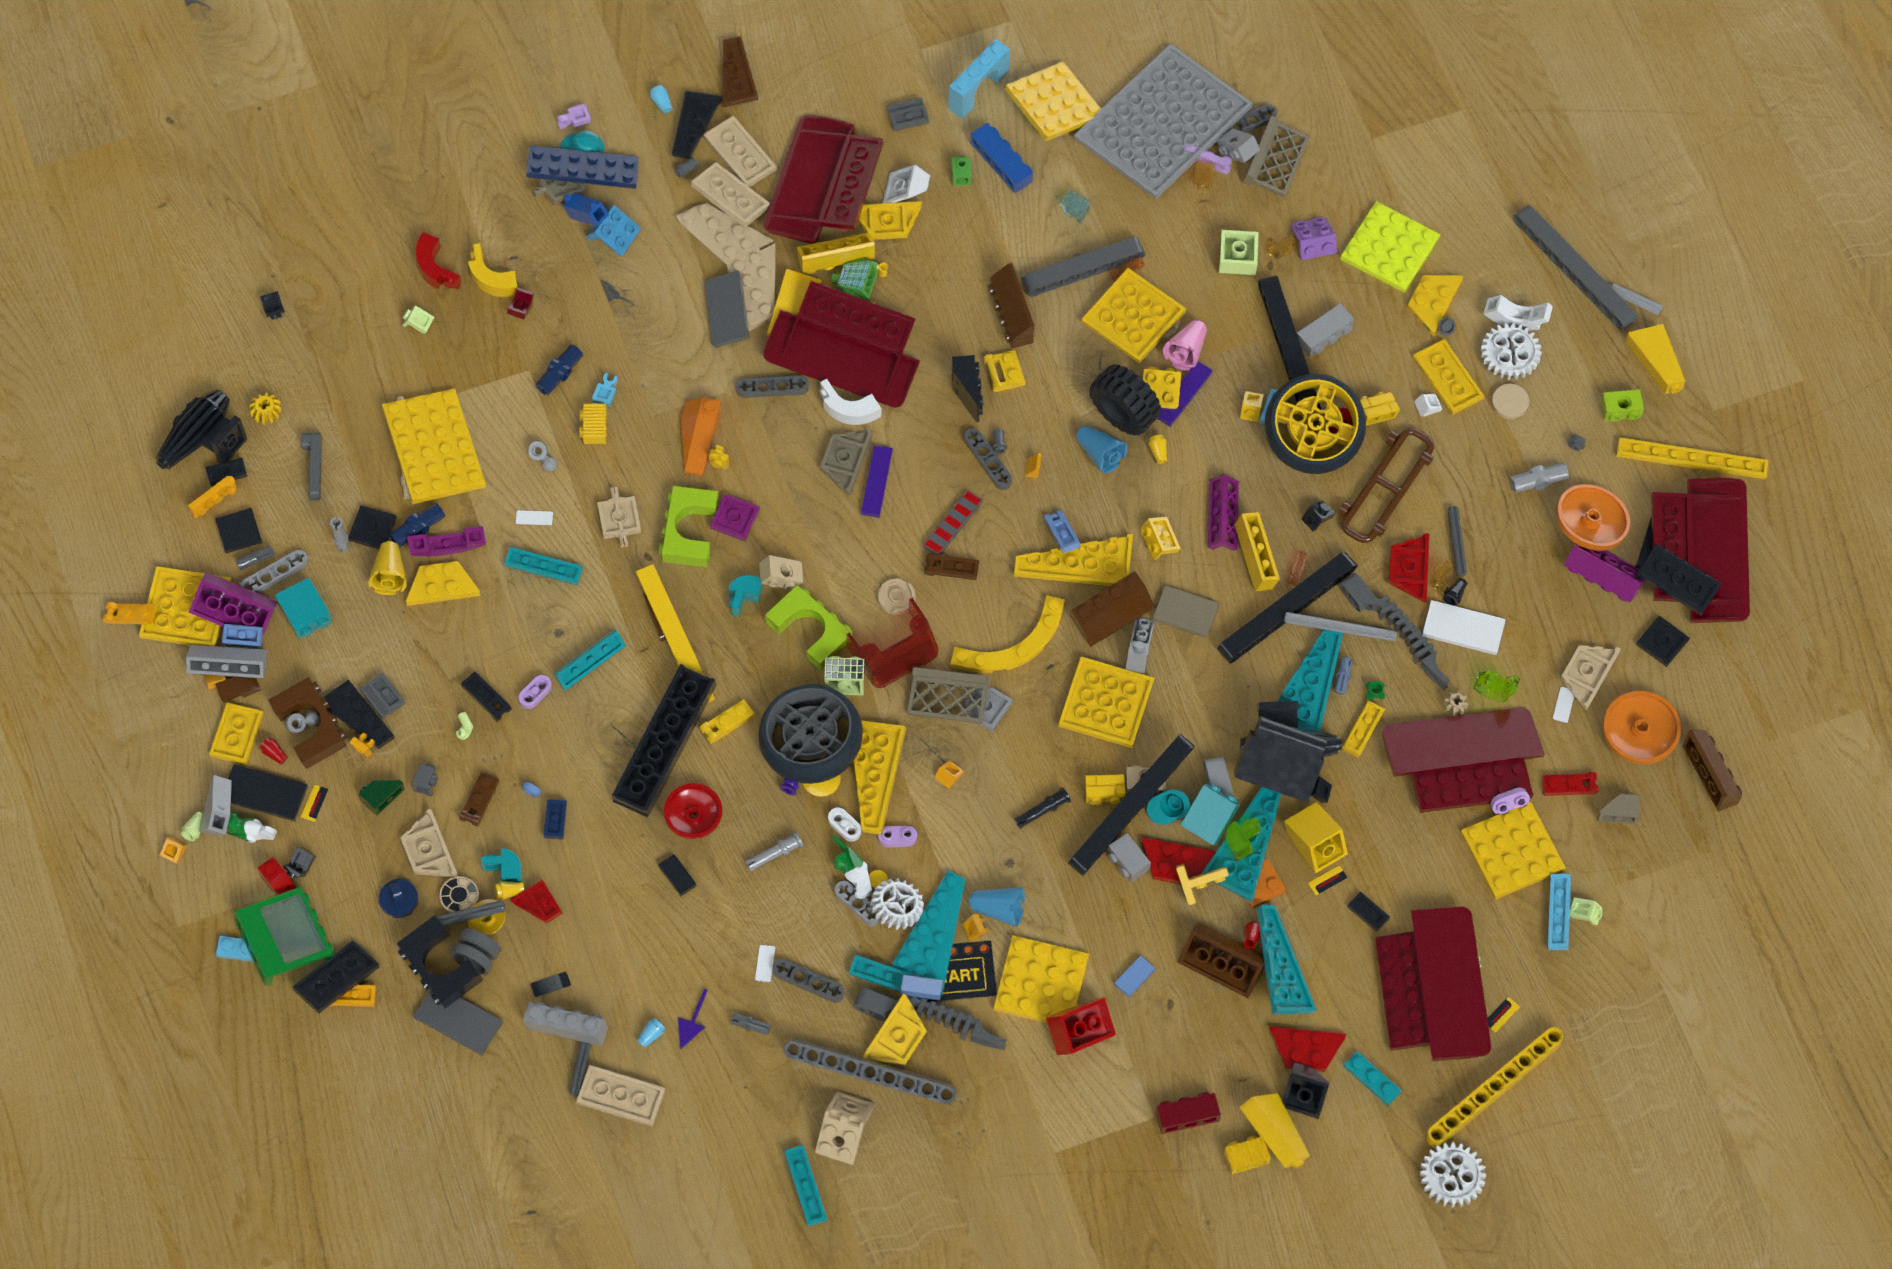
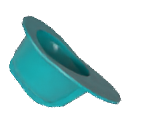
(583, 141)
(1168, 806)

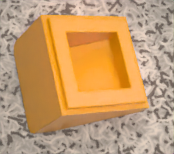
(1033, 466)
(211, 680)
(949, 774)
(173, 849)

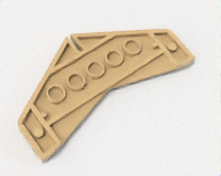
(740, 250)

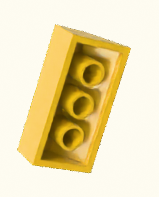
(835, 252)

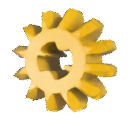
(258, 408)

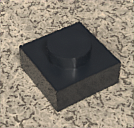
(1321, 790)

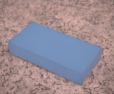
(1134, 976)

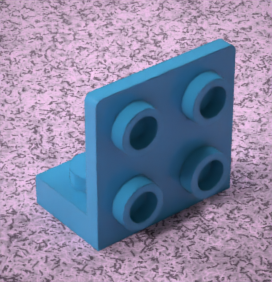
(615, 231)

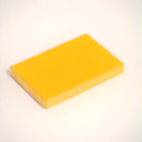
(236, 733)

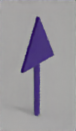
(689, 1029)

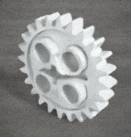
(1527, 349)
(1436, 1182)

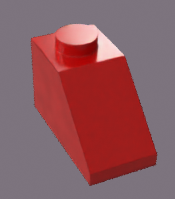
(275, 877)

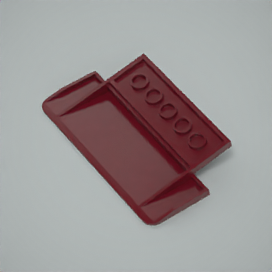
(822, 179)
(847, 343)
(1711, 534)
(1464, 756)
(1435, 986)

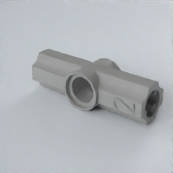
(1539, 477)

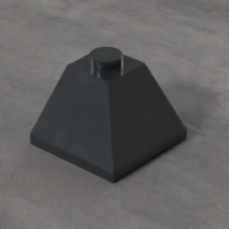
(1305, 1091)

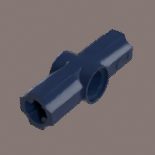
(559, 370)
(417, 524)

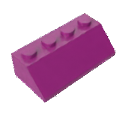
(1606, 570)
(231, 604)

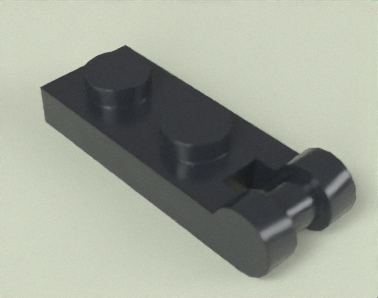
(485, 696)

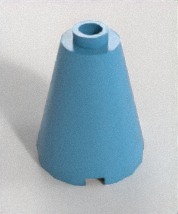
(1101, 448)
(999, 904)

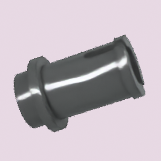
(686, 167)
(999, 443)

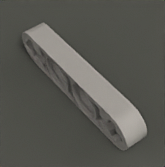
(276, 576)

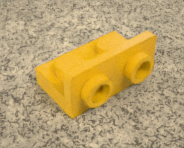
(1159, 537)

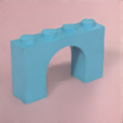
(991, 63)

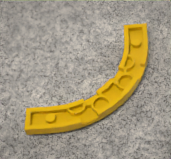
(1019, 654)

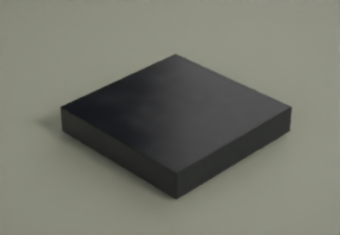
(371, 527)
(238, 530)
(1663, 641)

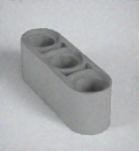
(1217, 773)

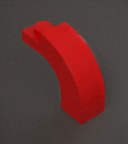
(426, 251)

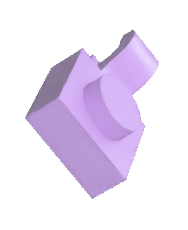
(576, 115)

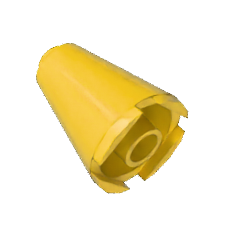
(388, 570)

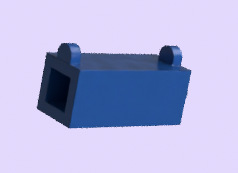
(585, 209)

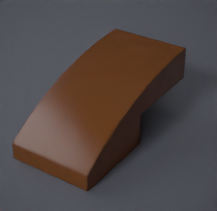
(237, 687)

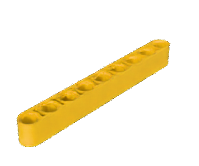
(1490, 1095)

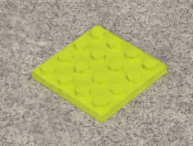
(1390, 246)

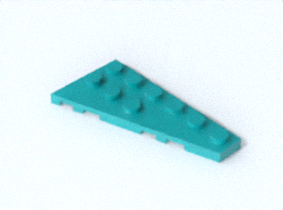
(1313, 681)
(932, 938)
(1284, 977)

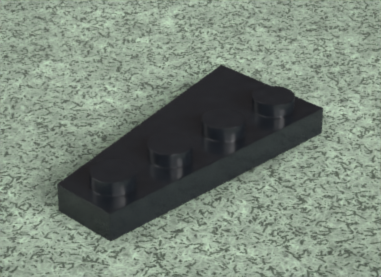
(693, 121)
(357, 714)

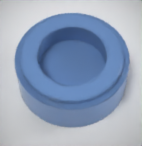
(531, 789)

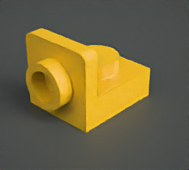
(1251, 406)

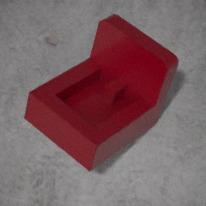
(521, 303)

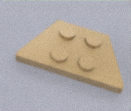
(1588, 671)
(427, 848)

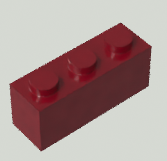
(1188, 1112)

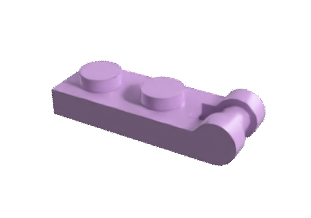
(1222, 164)

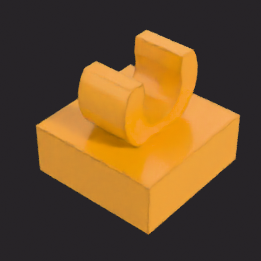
(361, 747)
(974, 927)

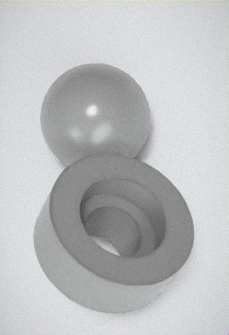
(548, 463)
(312, 719)

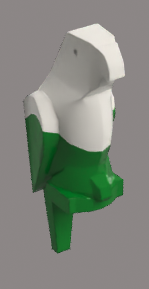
(249, 829)
(853, 868)

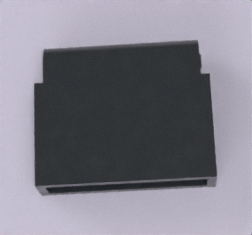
(1281, 759)

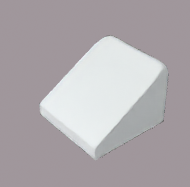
(1428, 404)

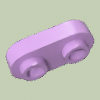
(534, 692)
(1510, 800)
(898, 838)

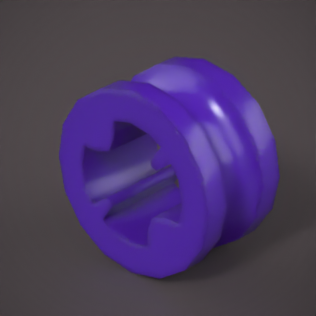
(789, 787)

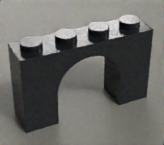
(445, 987)

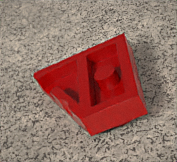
(538, 902)

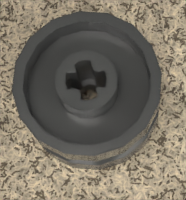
(476, 948)

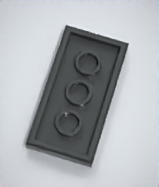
(727, 309)
(460, 1022)

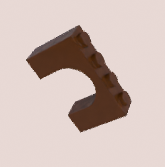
(306, 697)

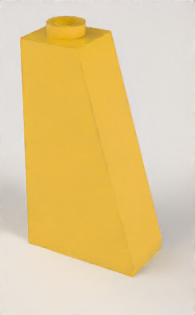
(1657, 356)
(1276, 1129)

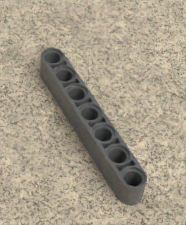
(1082, 266)

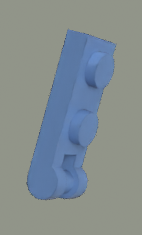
(1061, 531)

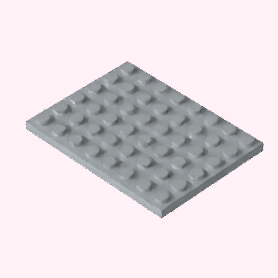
(1157, 113)

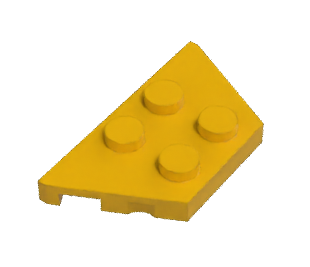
(889, 219)
(1433, 298)
(441, 583)
(898, 1035)

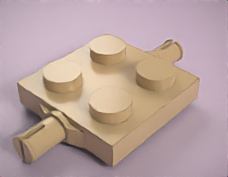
(619, 517)

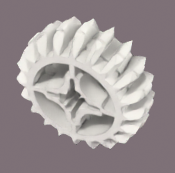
(899, 899)

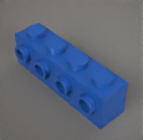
(1001, 157)

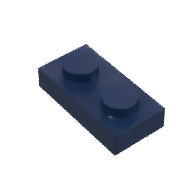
(555, 819)

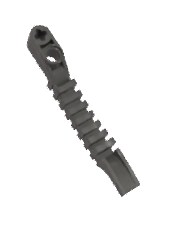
(1363, 599)
(881, 1006)

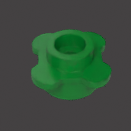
(1379, 686)

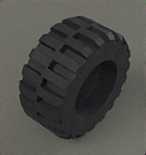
(1125, 400)

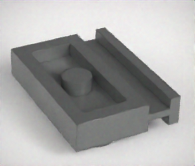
(908, 114)
(382, 696)

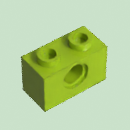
(1630, 399)

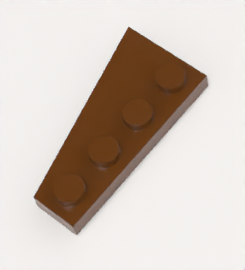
(737, 76)

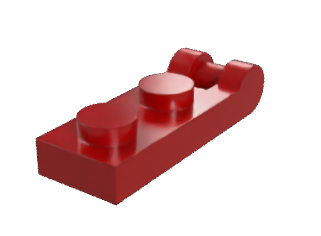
(1570, 784)

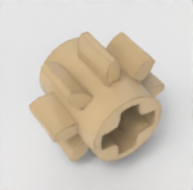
(1460, 699)

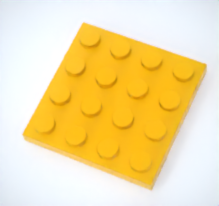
(1053, 101)
(1133, 315)
(173, 596)
(1106, 702)
(1512, 850)
(1040, 979)

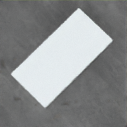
(1463, 627)

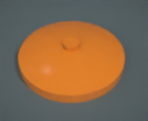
(1592, 517)
(1641, 727)

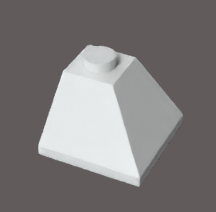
(905, 184)

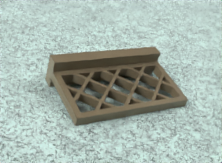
(1264, 145)
(953, 679)

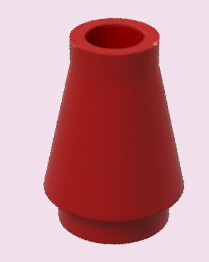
(272, 750)
(1251, 934)

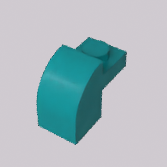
(742, 589)
(507, 863)

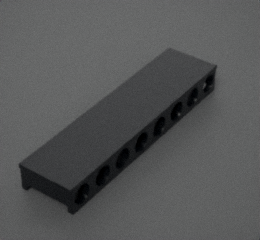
(663, 741)

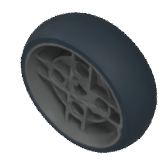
(800, 706)

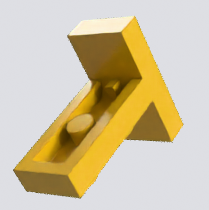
(1199, 881)

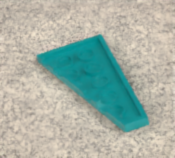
(1245, 874)

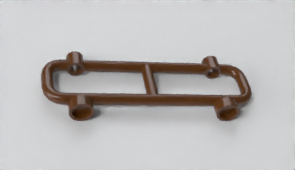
(1395, 440)

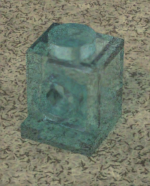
(1075, 206)

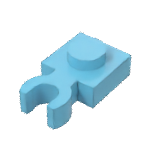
(605, 392)

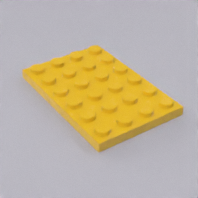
(433, 446)

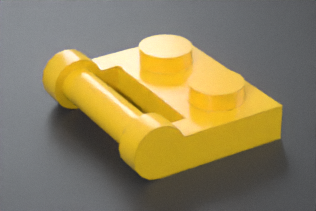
(1010, 370)

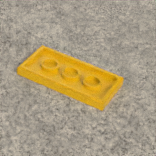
(791, 294)
(1448, 376)

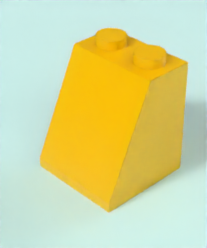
(1316, 837)

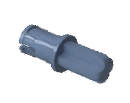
(1343, 675)

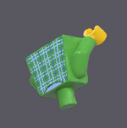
(859, 277)

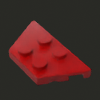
(1410, 567)
(1166, 856)
(1306, 1047)

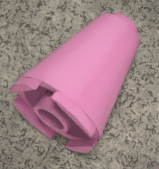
(1186, 346)

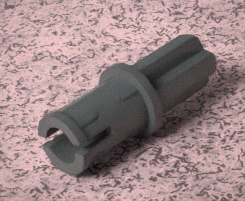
(254, 557)
(750, 1023)

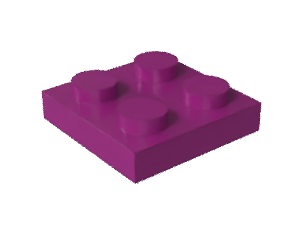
(734, 517)

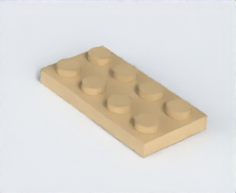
(740, 152)
(730, 194)
(621, 1095)

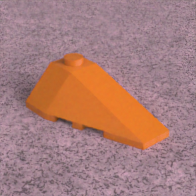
(698, 430)

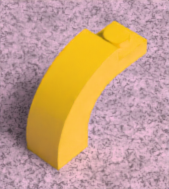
(491, 282)

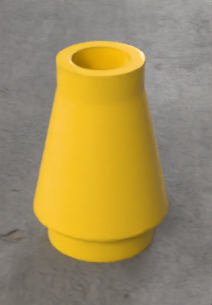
(1159, 448)
(507, 889)

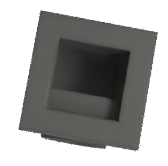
(425, 779)

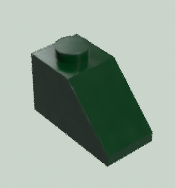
(380, 794)

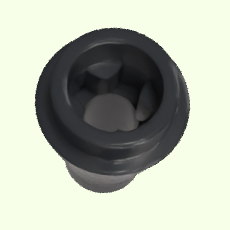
(1455, 592)

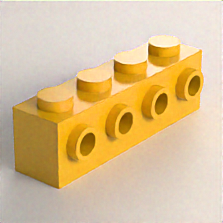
(1257, 551)

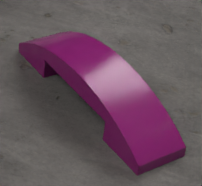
(446, 544)

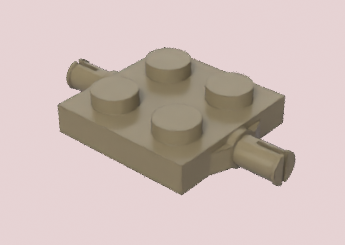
(557, 190)

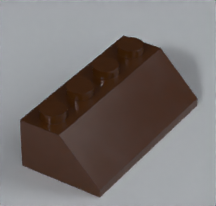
(1012, 307)
(1112, 609)
(1711, 769)
(1222, 960)

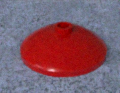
(690, 800)

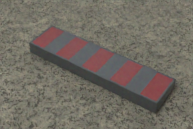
(953, 523)

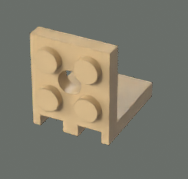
(846, 1119)

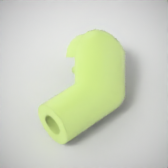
(466, 728)

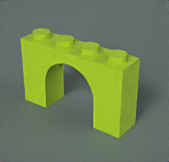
(685, 502)
(800, 604)

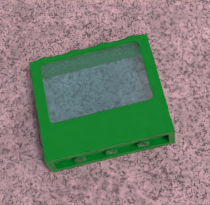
(282, 934)

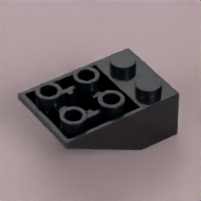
(968, 384)

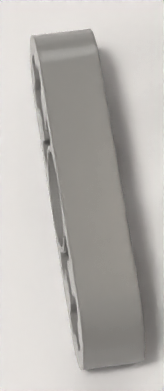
(857, 911)

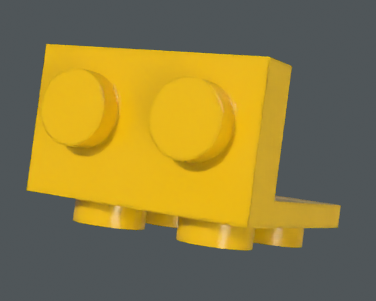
(1165, 385)

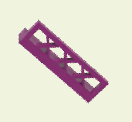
(1219, 510)

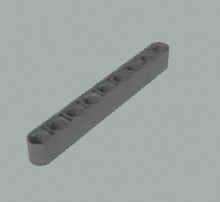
(1575, 267)
(860, 1072)

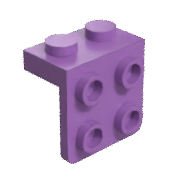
(1314, 238)

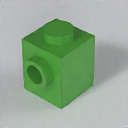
(961, 170)

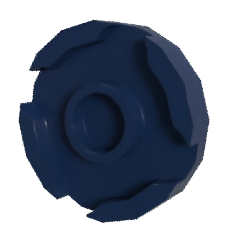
(398, 898)

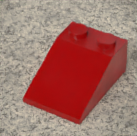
(1080, 1026)

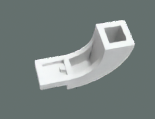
(1503, 311)
(846, 411)

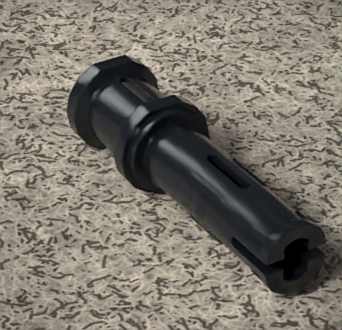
(1050, 803)

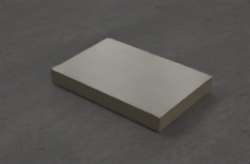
(1186, 611)

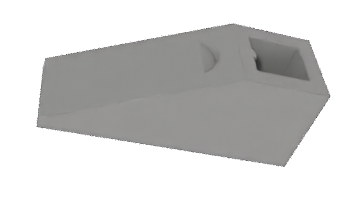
(1140, 645)
(217, 807)

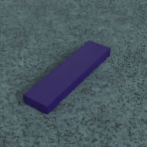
(1188, 389)
(876, 481)

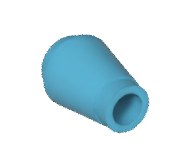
(661, 98)
(651, 1032)

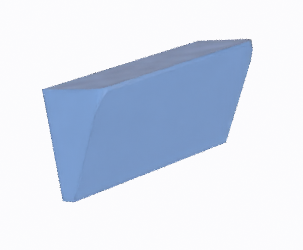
(242, 636)
(921, 987)

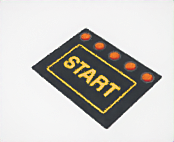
(970, 972)

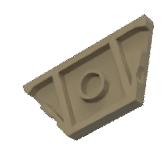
(845, 457)

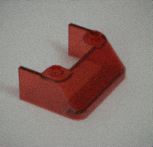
(899, 659)

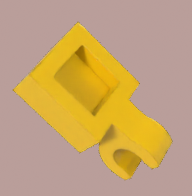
(718, 458)

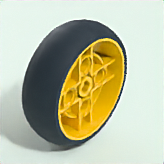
(1347, 434)

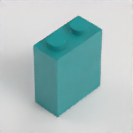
(303, 608)
(1211, 813)

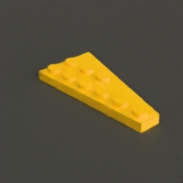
(1092, 563)
(876, 772)

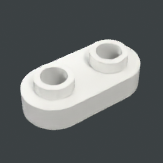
(845, 825)

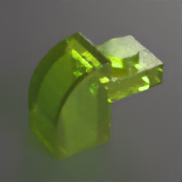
(1495, 687)
(1238, 838)

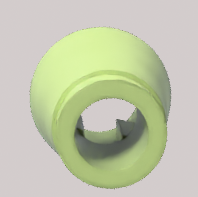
(190, 830)

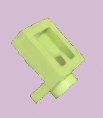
(417, 319)
(1586, 910)

